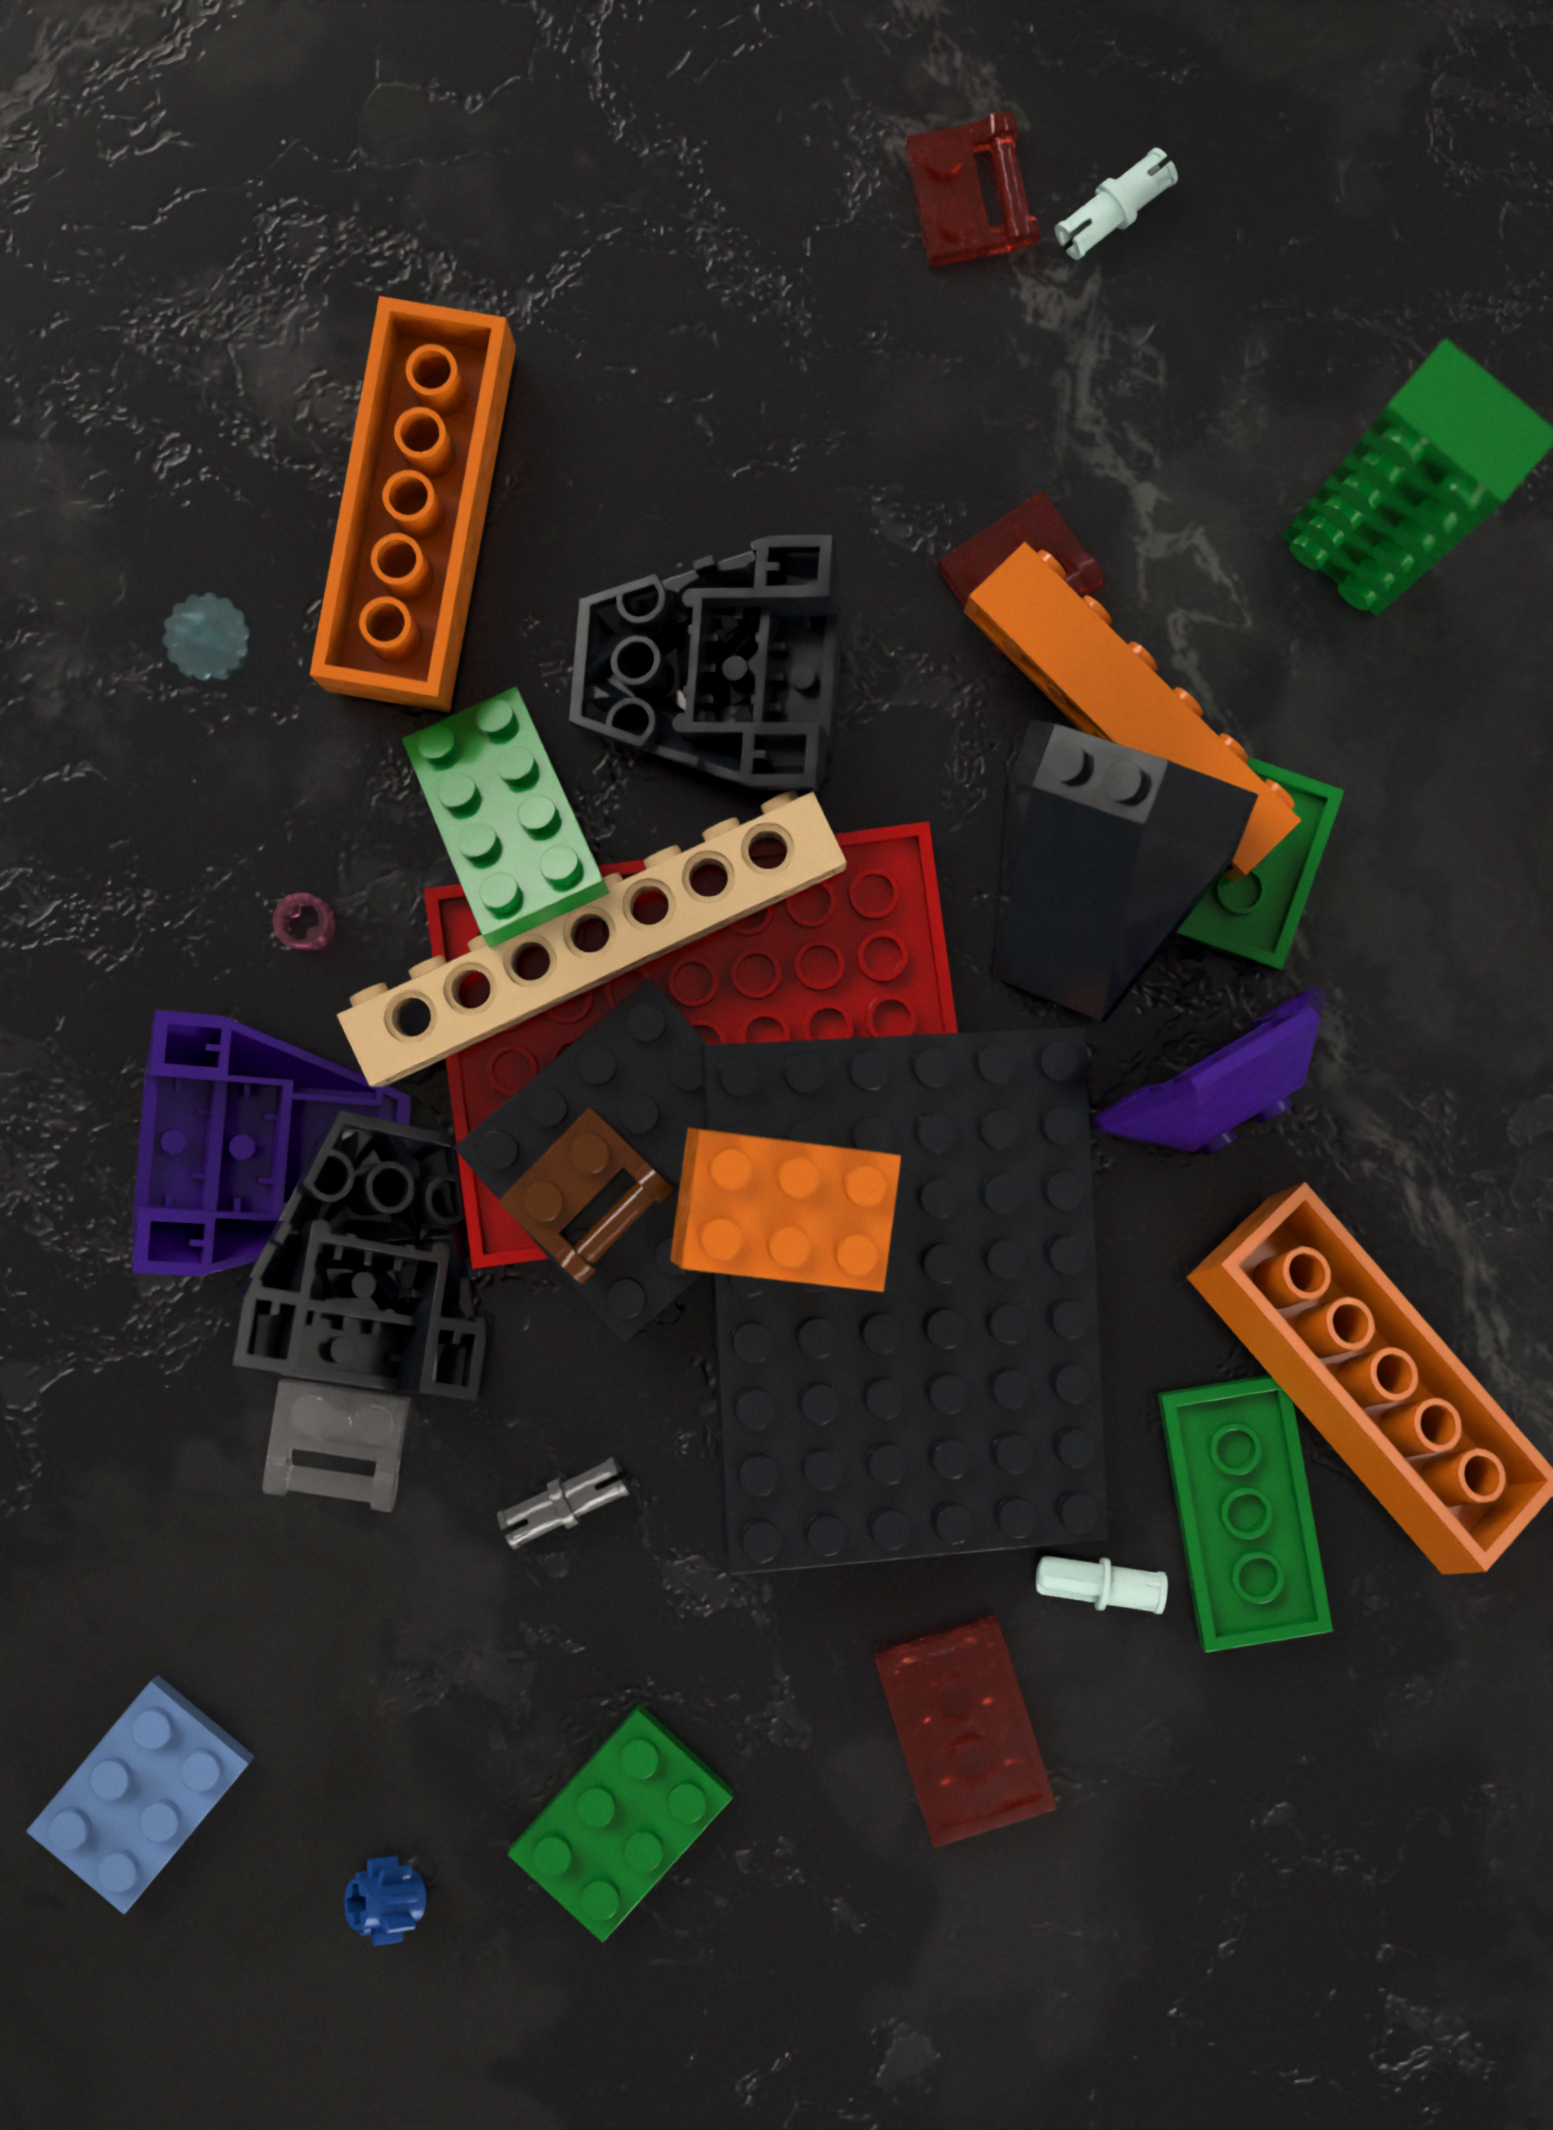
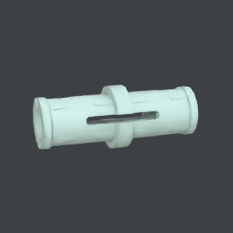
(1116, 203)

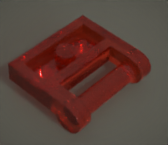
(951, 195)
(1031, 522)

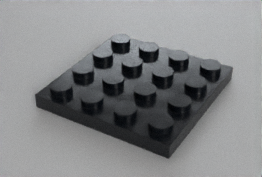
(647, 1084)

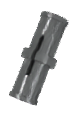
(563, 1503)

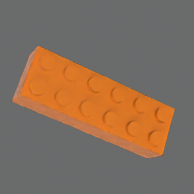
(414, 504)
(1376, 1381)

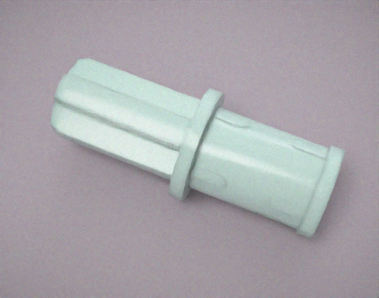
(1102, 1584)

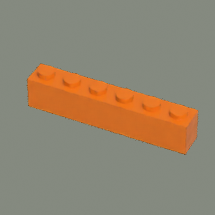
(1113, 687)

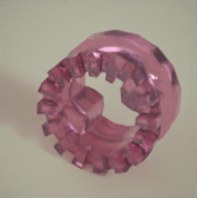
(316, 936)

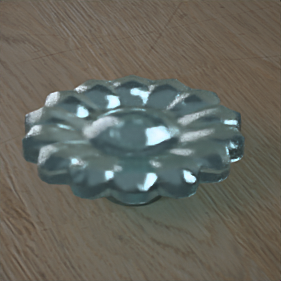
(206, 636)

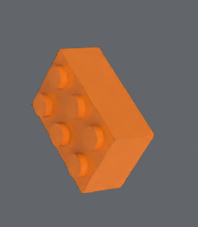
(785, 1210)

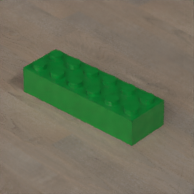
(1418, 480)

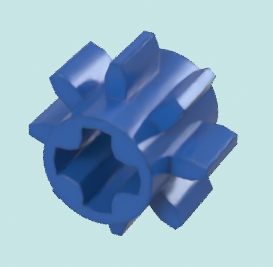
(385, 1900)

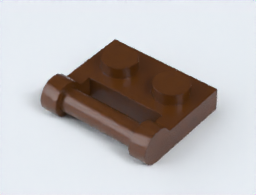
(569, 1179)

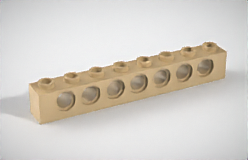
(375, 1019)

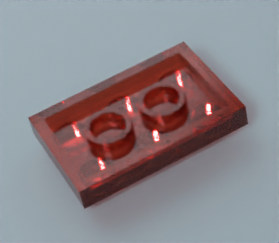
(965, 1731)

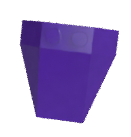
(1227, 1087)
(228, 1138)

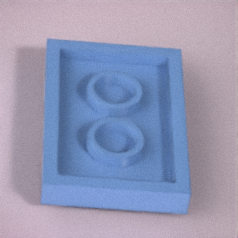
(140, 1794)

